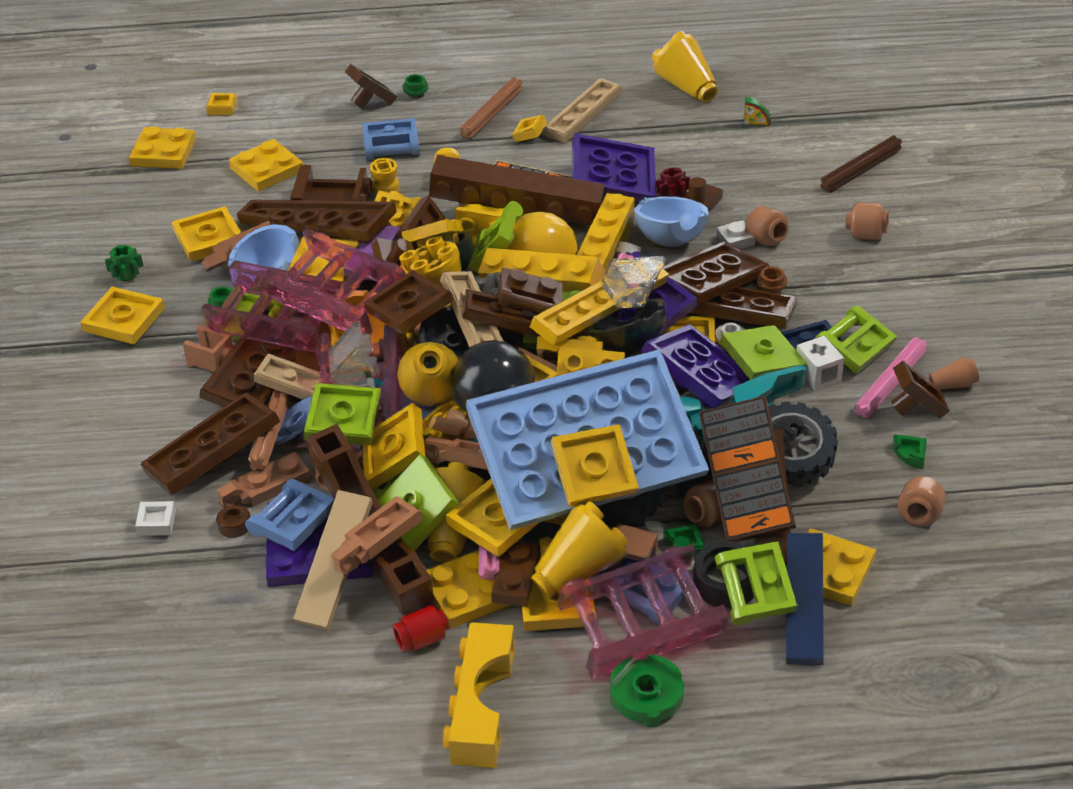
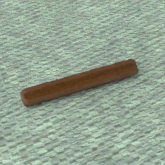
(860, 163)

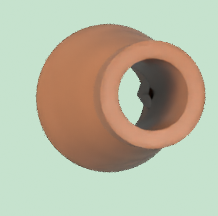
(958, 374)

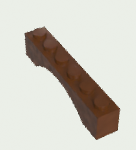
(396, 564)

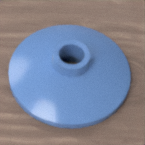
(294, 422)

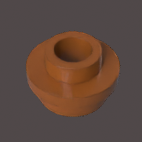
(772, 279)

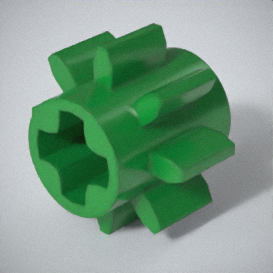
(124, 262)

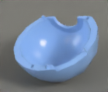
(670, 220)
(267, 246)

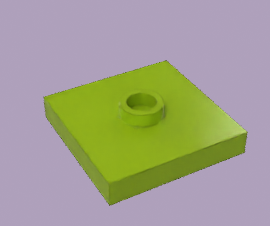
(761, 350)
(348, 406)
(427, 492)

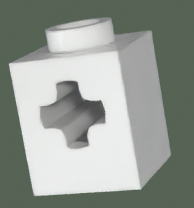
(823, 363)

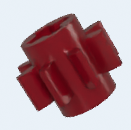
(672, 183)

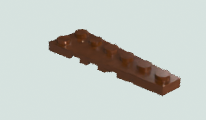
(334, 218)

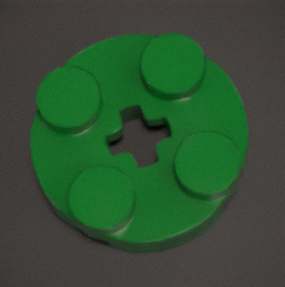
(642, 706)

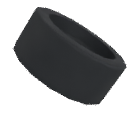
(712, 590)

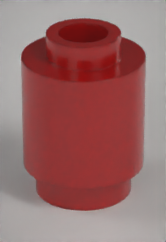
(420, 628)

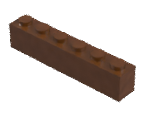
(498, 185)

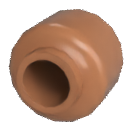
(867, 221)
(767, 225)
(921, 501)
(702, 504)

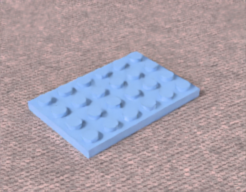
(520, 422)

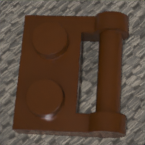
(527, 291)

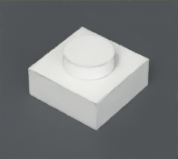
(735, 235)
(155, 518)

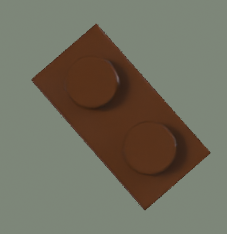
(513, 580)

